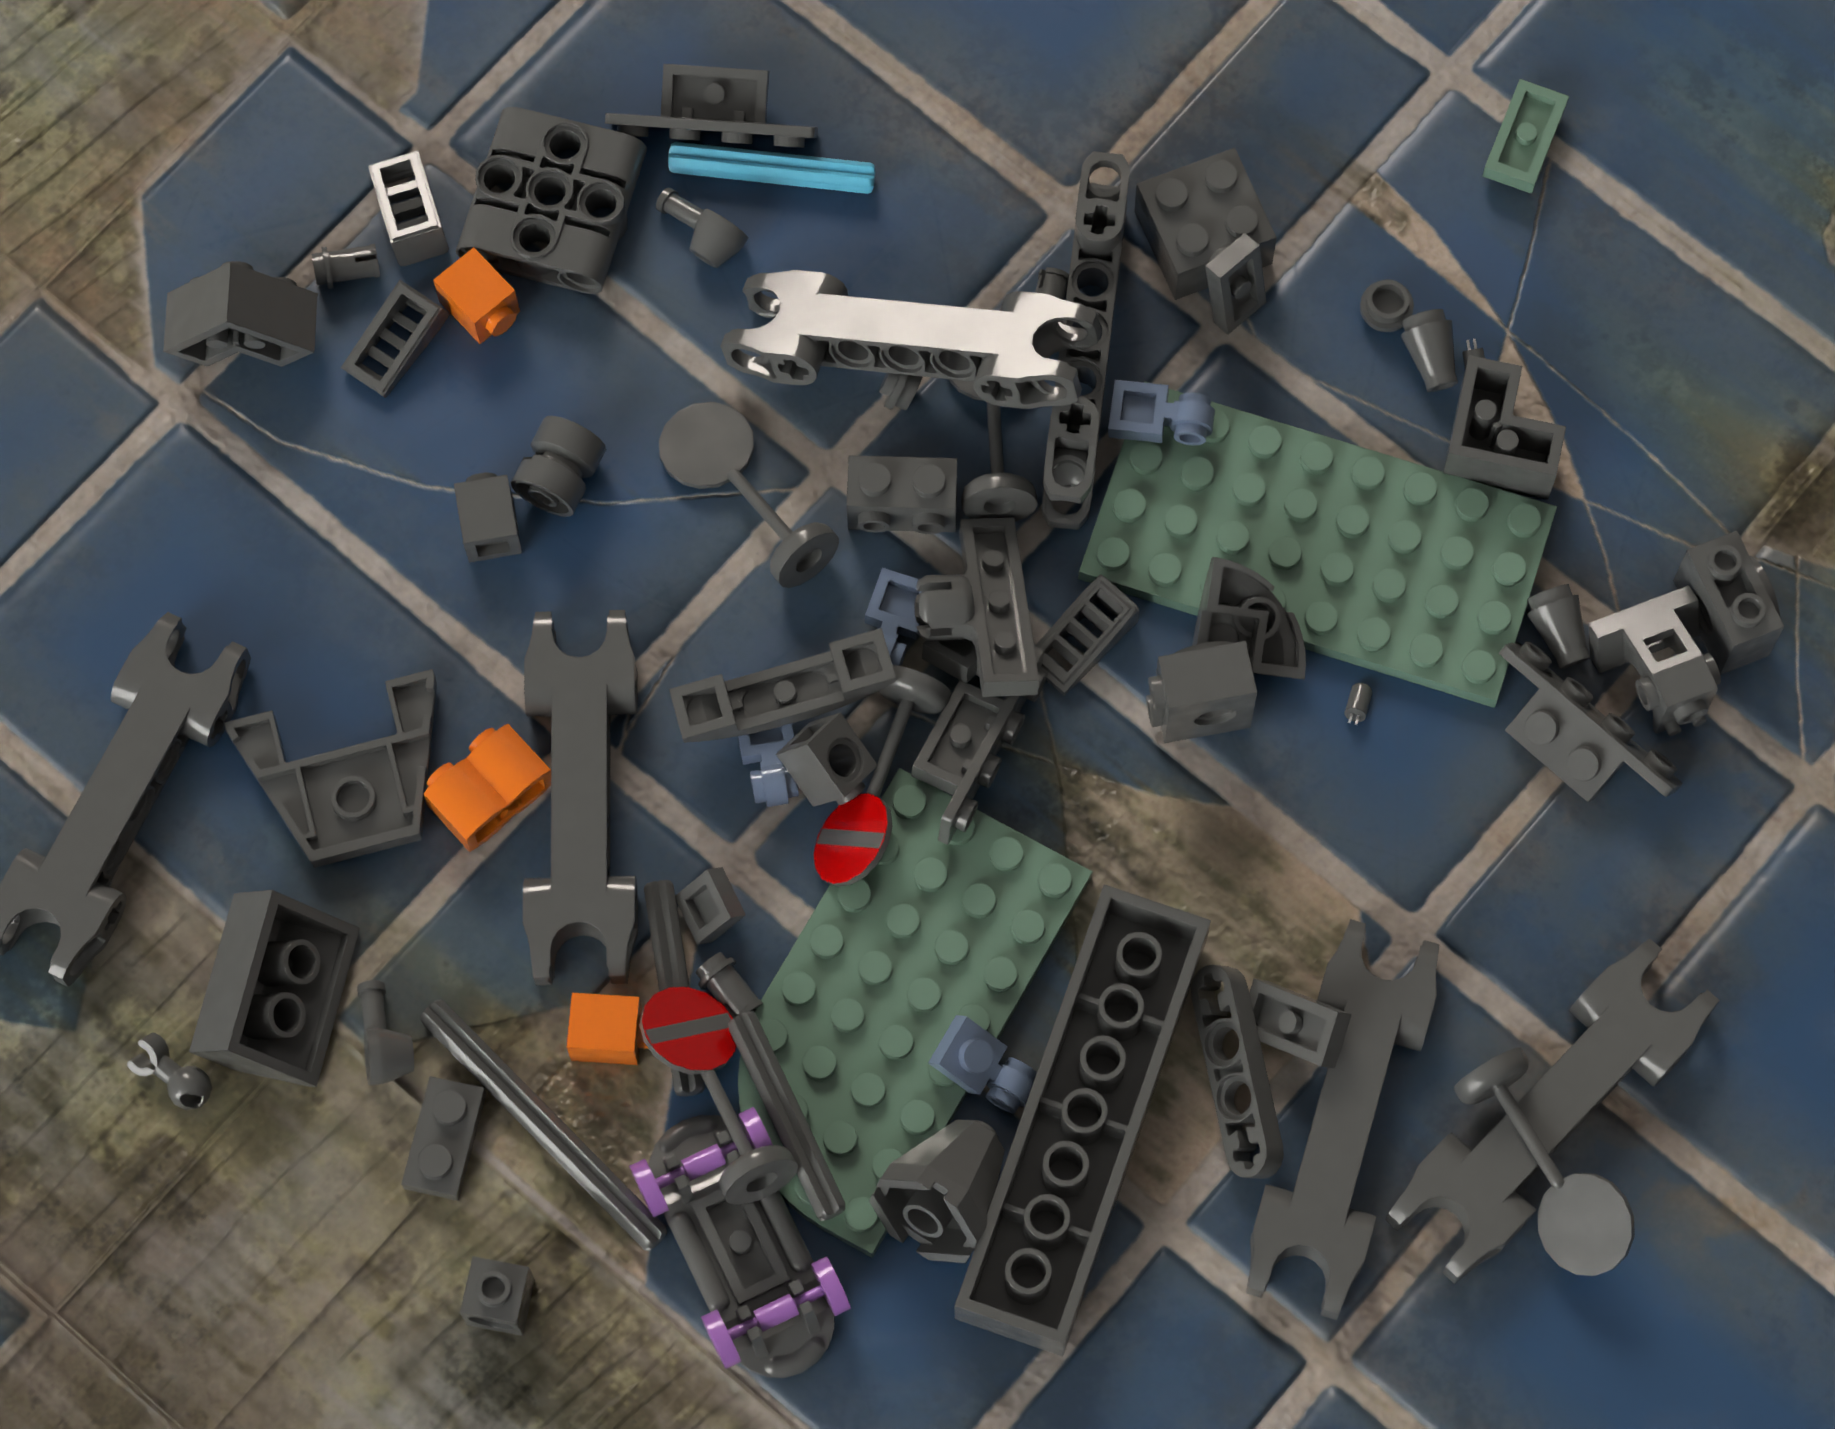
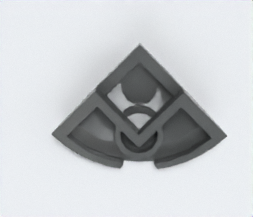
(1240, 608)

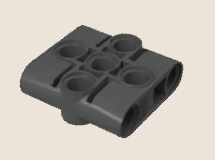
(594, 178)

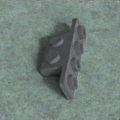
(713, 100)
(1575, 736)
(965, 746)

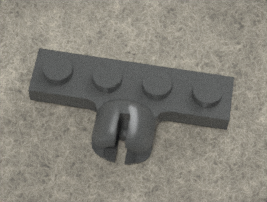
(985, 607)

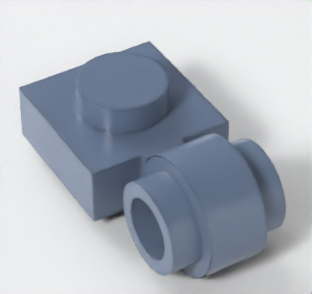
(1143, 410)
(894, 611)
(772, 781)
(971, 1061)

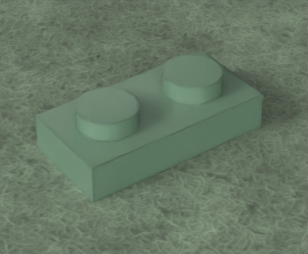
(1525, 136)

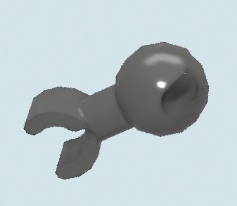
(186, 1086)

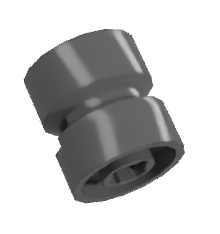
(561, 459)

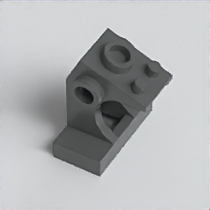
(1674, 688)

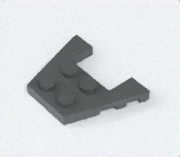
(355, 795)

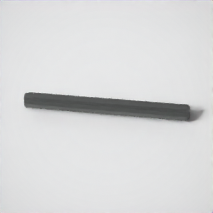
(544, 1125)

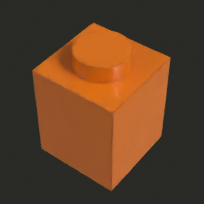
(477, 296)
(605, 1029)

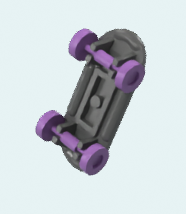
(749, 1260)

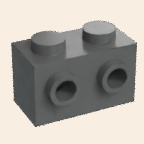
(902, 494)

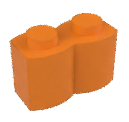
(487, 786)

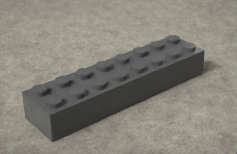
(1082, 1120)

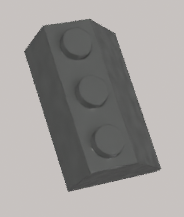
(274, 988)

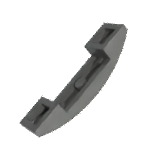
(784, 693)

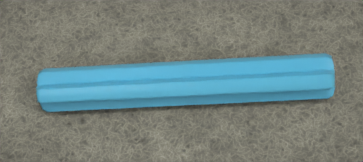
(771, 167)

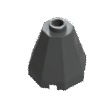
(942, 1190)

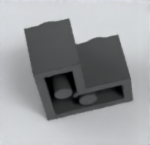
(241, 313)
(1493, 443)

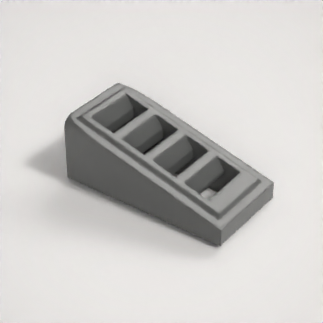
(419, 237)
(378, 329)
(1116, 602)

